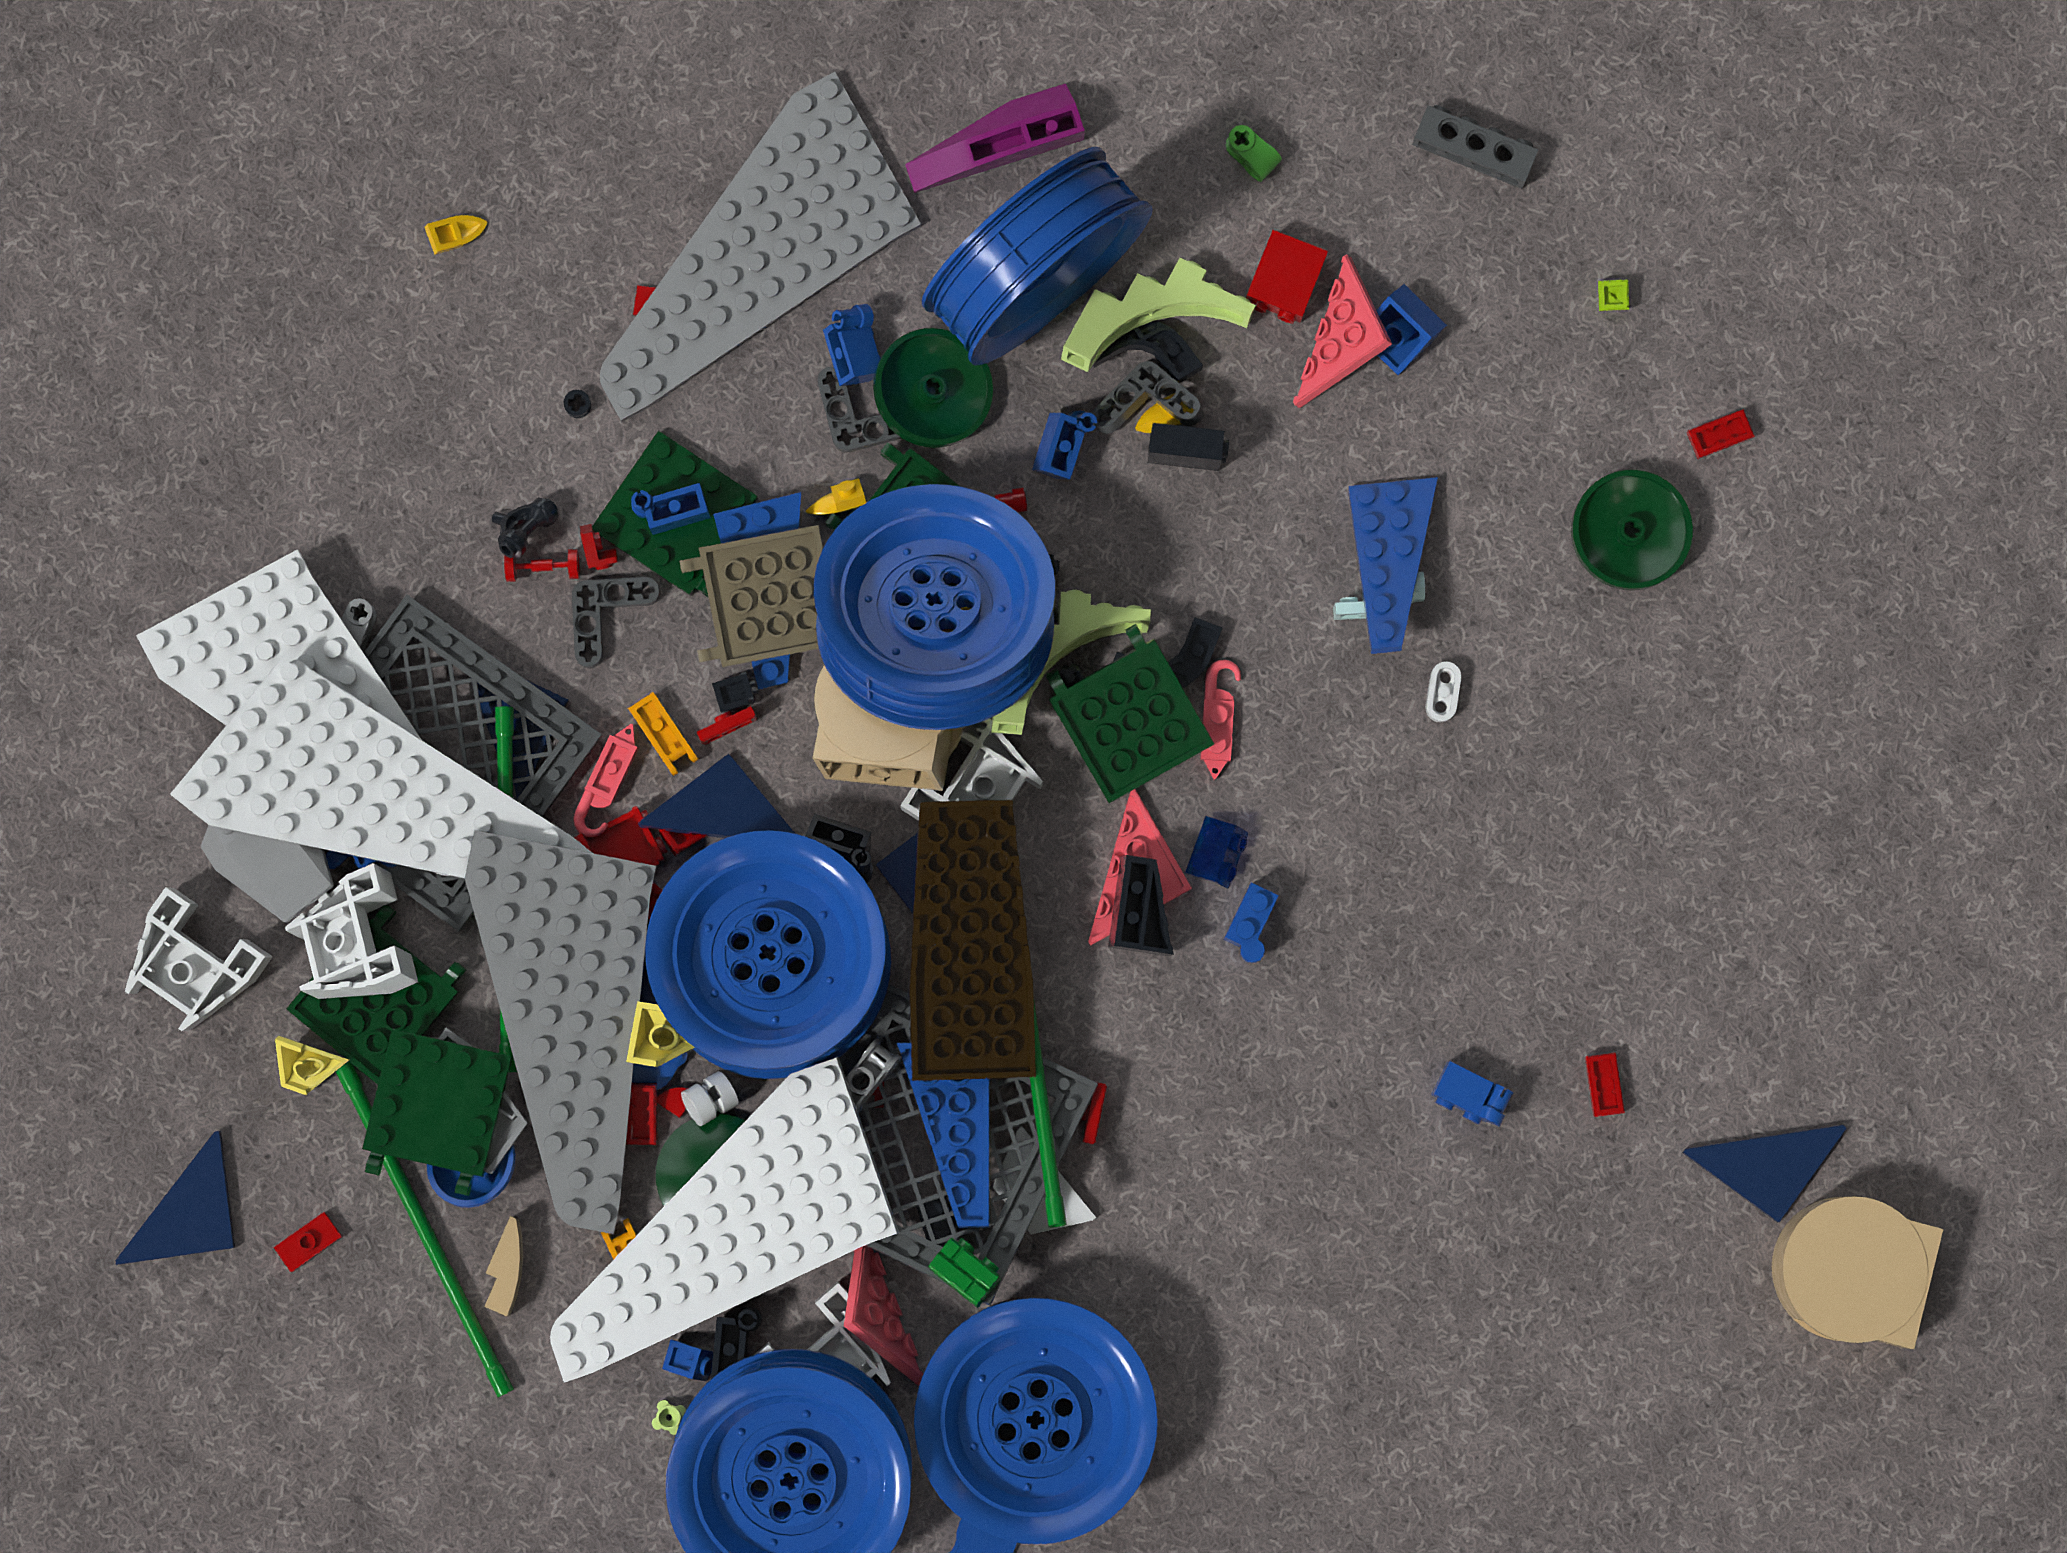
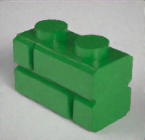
(965, 1272)

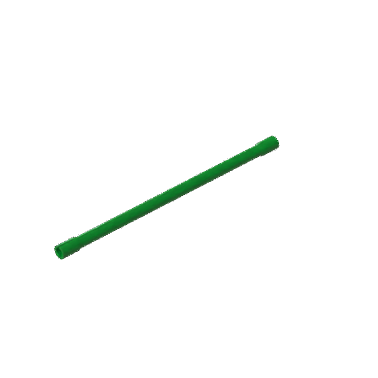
(504, 731)
(1054, 1200)
(494, 1370)

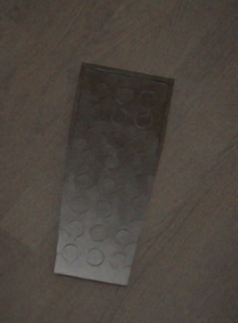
(970, 947)

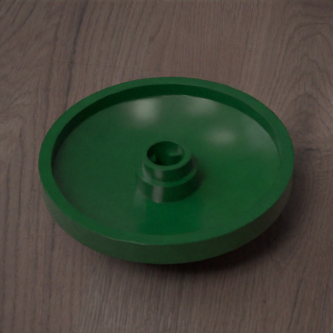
(931, 389)
(1632, 530)
(689, 1150)

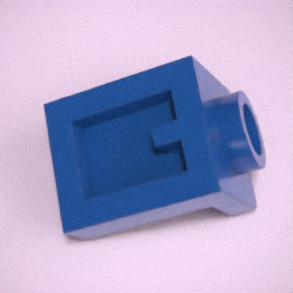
(688, 1361)

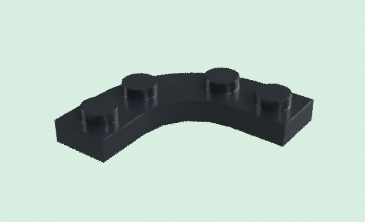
(1163, 344)
(1195, 652)

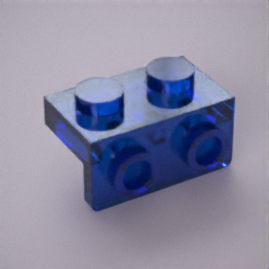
(1217, 852)

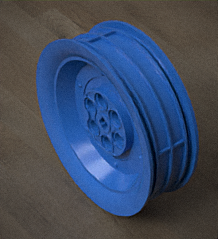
(1036, 255)
(929, 674)
(726, 896)
(768, 1406)
(1067, 1486)

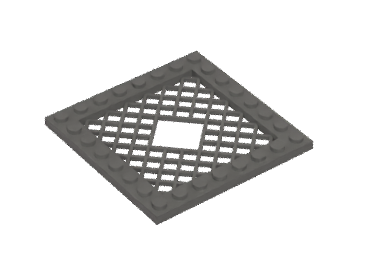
(574, 735)
(1072, 1098)

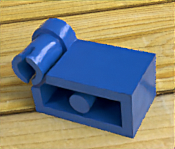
(852, 345)
(1062, 443)
(671, 508)
(1250, 922)
(1471, 1094)

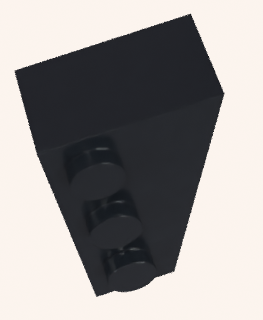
(1139, 910)

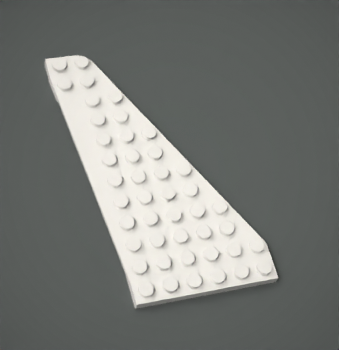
(235, 638)
(344, 779)
(761, 1211)

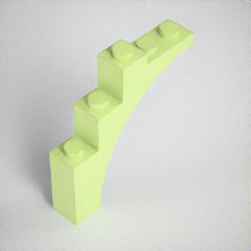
(1146, 301)
(1077, 625)

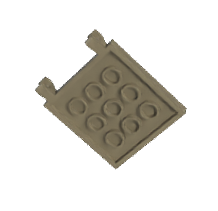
(761, 595)

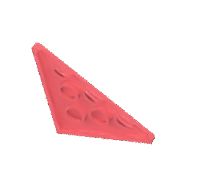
(1345, 337)
(1138, 838)
(875, 1313)

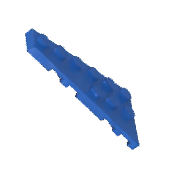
(754, 521)
(1389, 541)
(958, 1132)

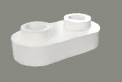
(1443, 692)

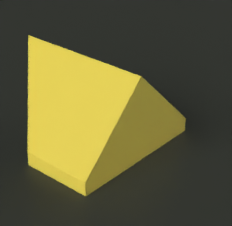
(654, 1038)
(304, 1066)

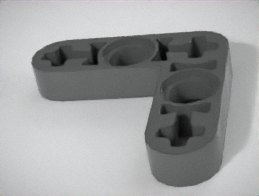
(1143, 390)
(848, 421)
(601, 600)

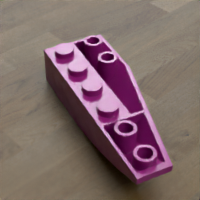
(1001, 137)

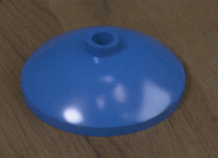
(483, 1188)

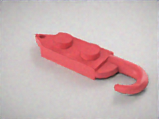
(1218, 717)
(606, 778)

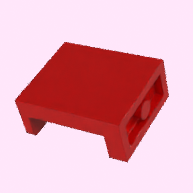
(1286, 277)
(627, 840)

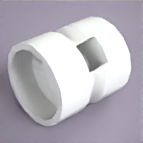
(700, 1103)

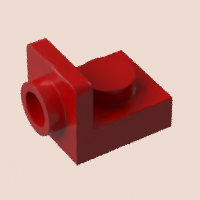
(592, 544)

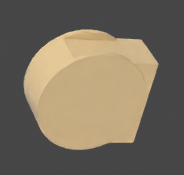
(874, 751)
(1855, 1270)

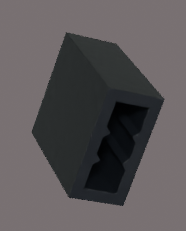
(1187, 447)

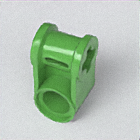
(1255, 155)

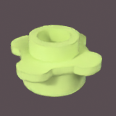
(664, 1409)

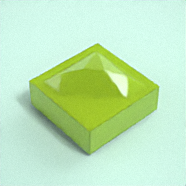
(1613, 295)

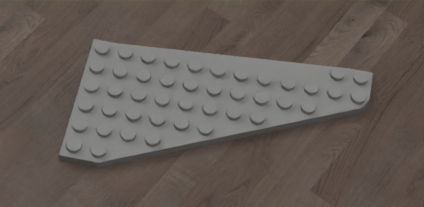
(785, 227)
(567, 973)

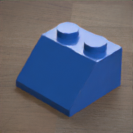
(1409, 326)

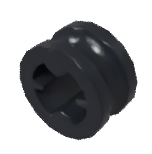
(571, 397)

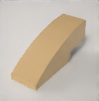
(507, 1268)

